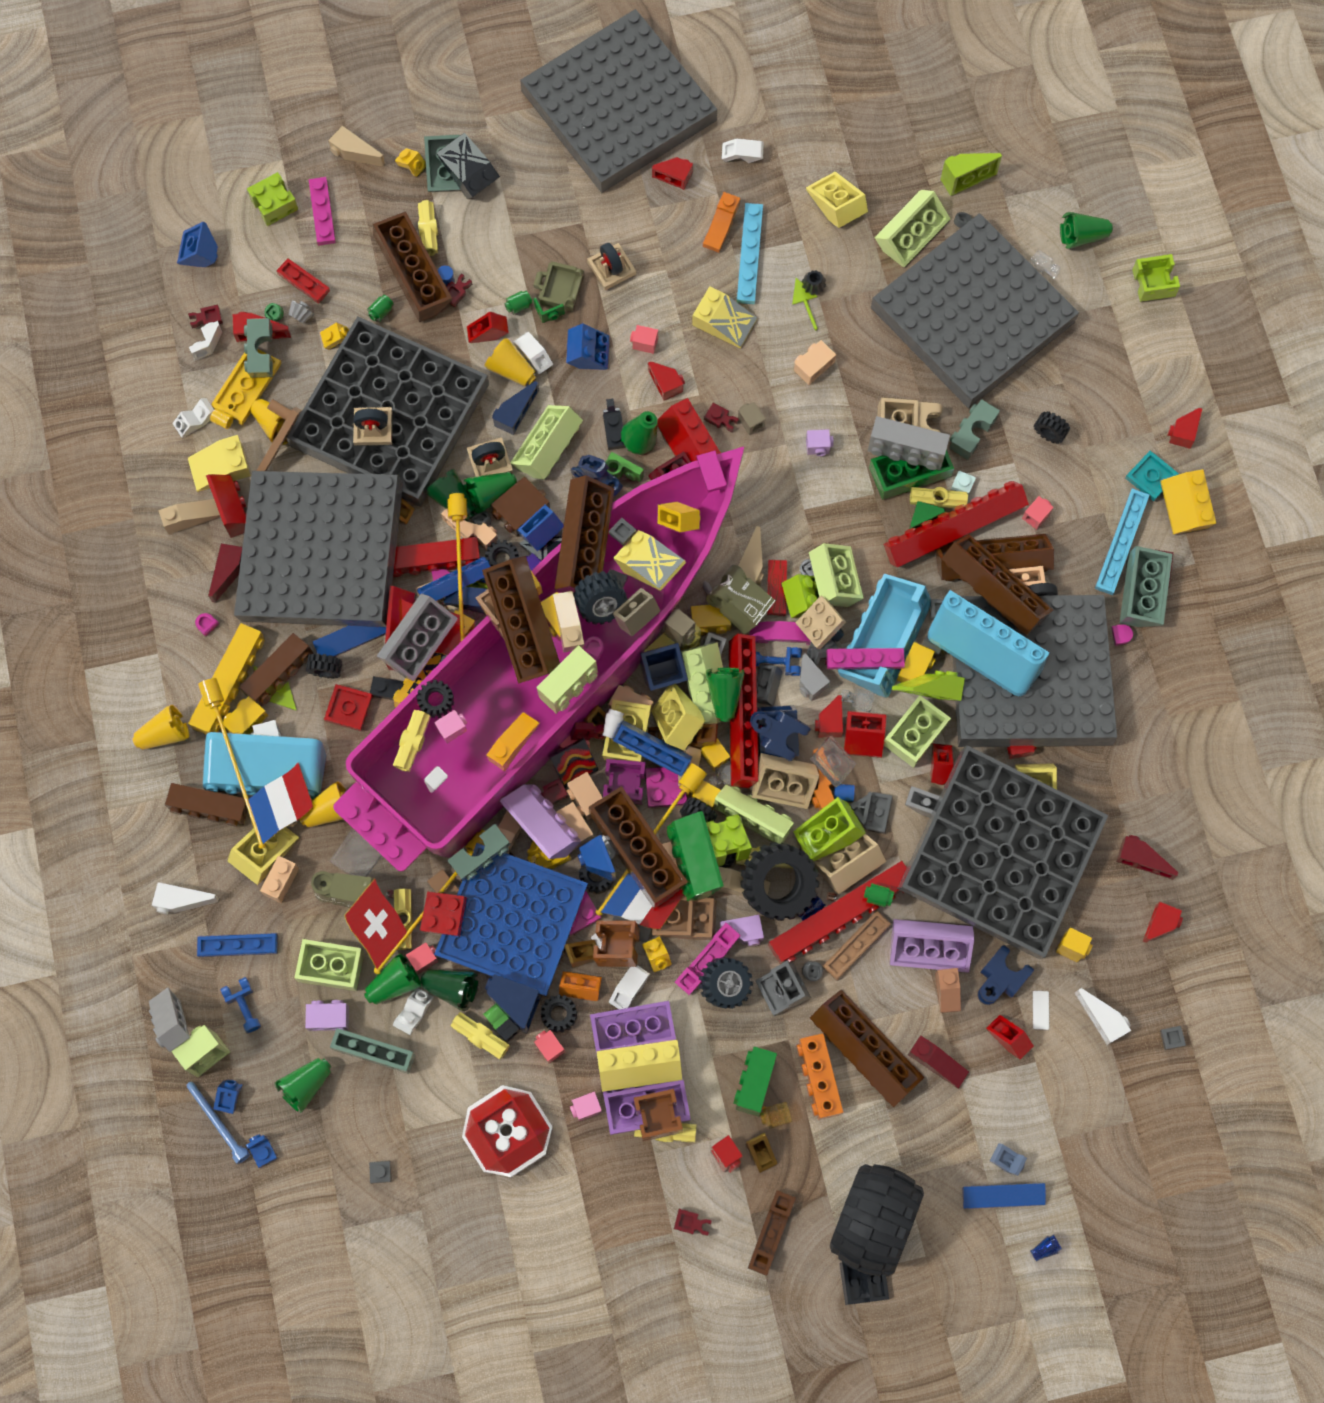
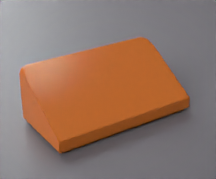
(580, 986)

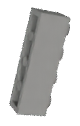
(168, 1020)

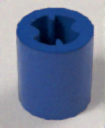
(446, 274)
(845, 792)

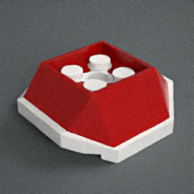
(509, 1153)

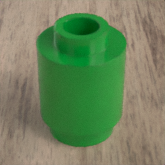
(518, 302)
(380, 308)
(878, 895)

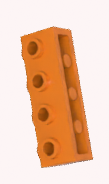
(820, 1077)

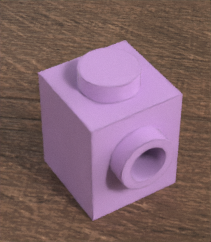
(818, 442)

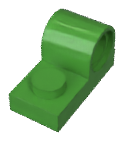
(625, 467)

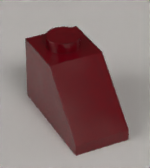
(672, 464)

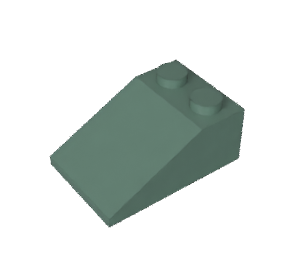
(437, 175)

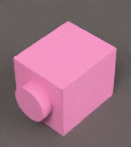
(451, 726)
(585, 1106)

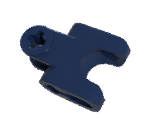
(596, 469)
(777, 730)
(1000, 978)

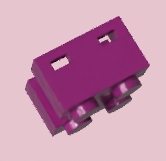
(625, 774)

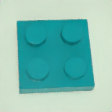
(1149, 473)

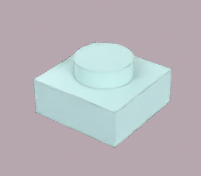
(963, 482)

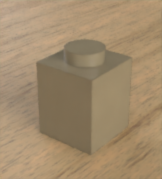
(751, 417)

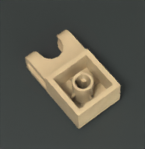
(909, 411)

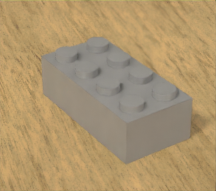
(908, 443)
(417, 637)

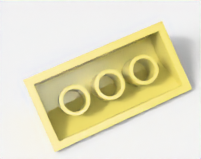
(639, 1065)

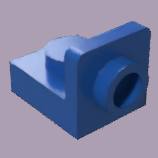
(227, 1096)
(261, 1150)

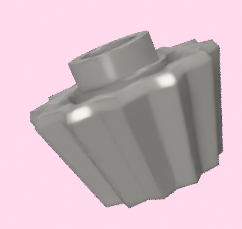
(300, 311)

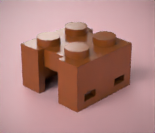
(618, 943)
(658, 1115)

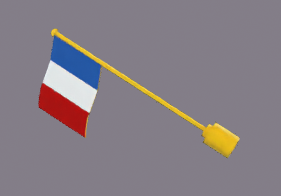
(277, 802)
(627, 898)

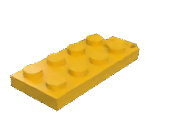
(240, 393)

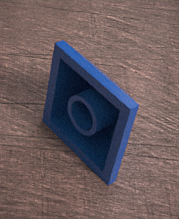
(197, 247)
(596, 858)

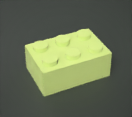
(836, 574)
(567, 680)
(916, 731)
(329, 965)
(200, 1051)

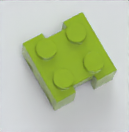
(273, 199)
(1154, 277)
(729, 838)

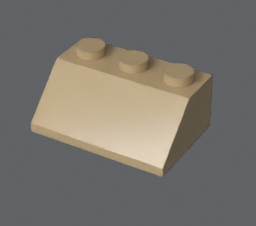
(785, 781)
(850, 863)

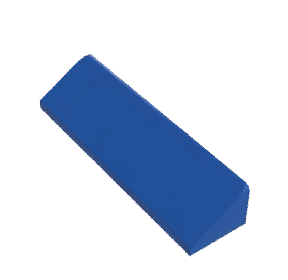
(449, 583)
(346, 639)
(652, 748)
(1004, 1195)

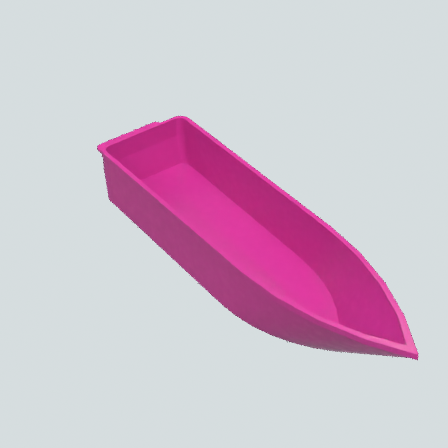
(396, 807)

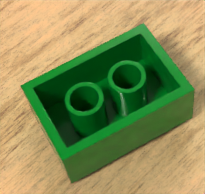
(755, 1081)

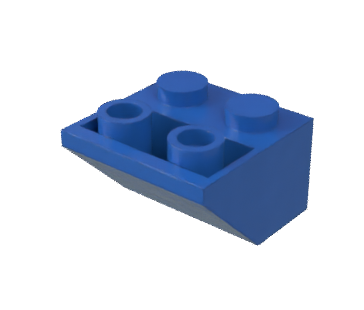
(587, 348)
(541, 528)

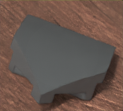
(873, 811)

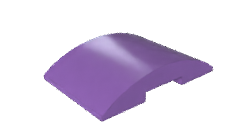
(629, 1028)

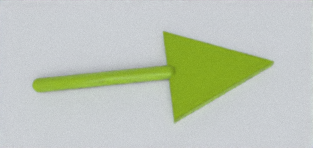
(801, 296)
(283, 696)

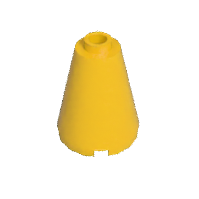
(510, 364)
(269, 421)
(162, 729)
(322, 809)

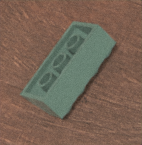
(1145, 587)

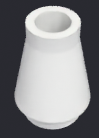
(612, 723)

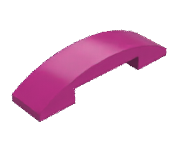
(778, 631)
(717, 948)

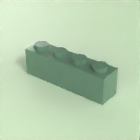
(372, 1050)

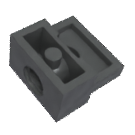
(791, 984)

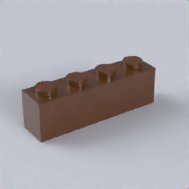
(277, 670)
(206, 804)

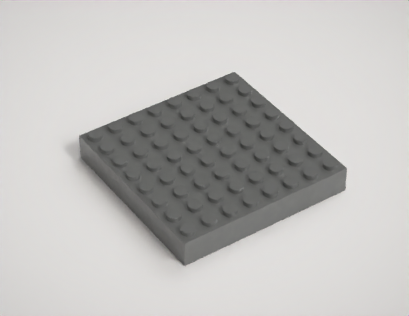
(618, 100)
(974, 310)
(380, 369)
(319, 548)
(1068, 700)
(1003, 852)

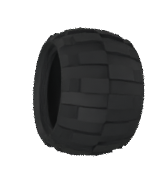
(876, 1220)

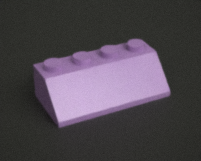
(541, 821)
(931, 945)

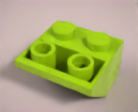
(800, 594)

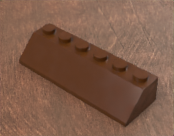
(411, 266)
(584, 532)
(1010, 551)
(996, 584)
(521, 619)
(637, 847)
(867, 1048)

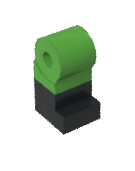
(501, 1023)

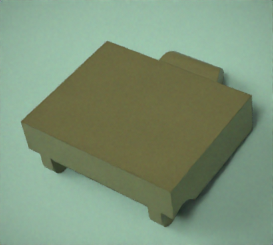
(560, 285)

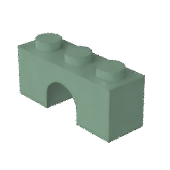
(257, 332)
(981, 417)
(467, 865)

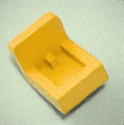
(411, 160)
(333, 335)
(657, 954)

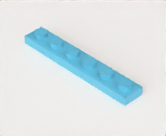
(749, 253)
(1122, 541)

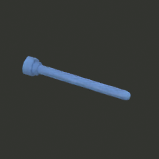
(239, 1153)

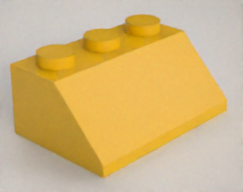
(1188, 502)

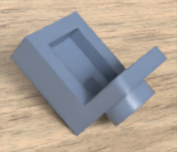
(1008, 1159)

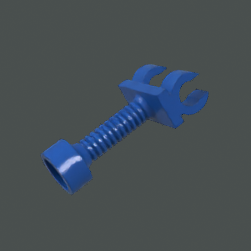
(790, 652)
(251, 1024)

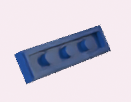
(237, 945)

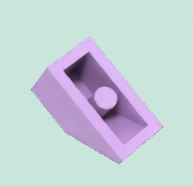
(748, 928)

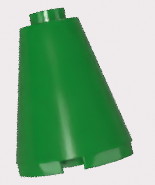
(1083, 229)
(640, 433)
(488, 488)
(725, 691)
(393, 981)
(303, 1084)

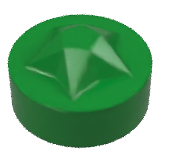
(274, 312)

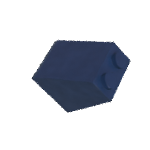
(663, 666)
(792, 740)
(514, 999)

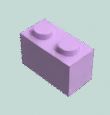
(327, 1016)

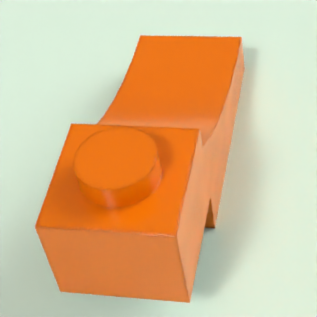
(721, 222)
(823, 794)

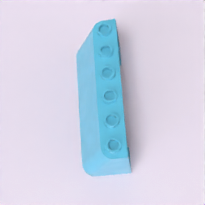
(890, 622)
(987, 645)
(261, 761)

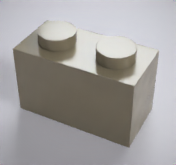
(636, 612)
(680, 628)

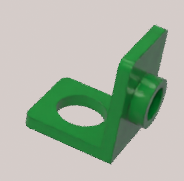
(551, 314)

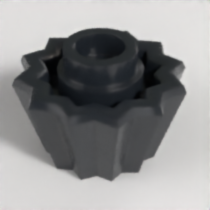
(814, 282)

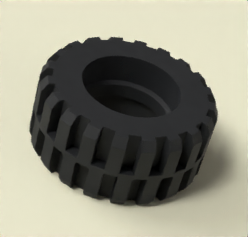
(800, 894)

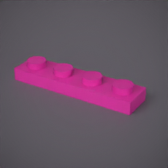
(322, 211)
(865, 658)

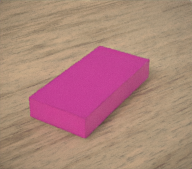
(711, 471)

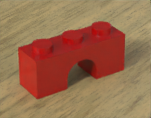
(726, 1154)

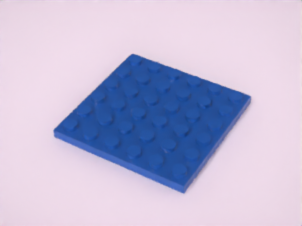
(515, 921)

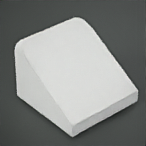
(435, 779)

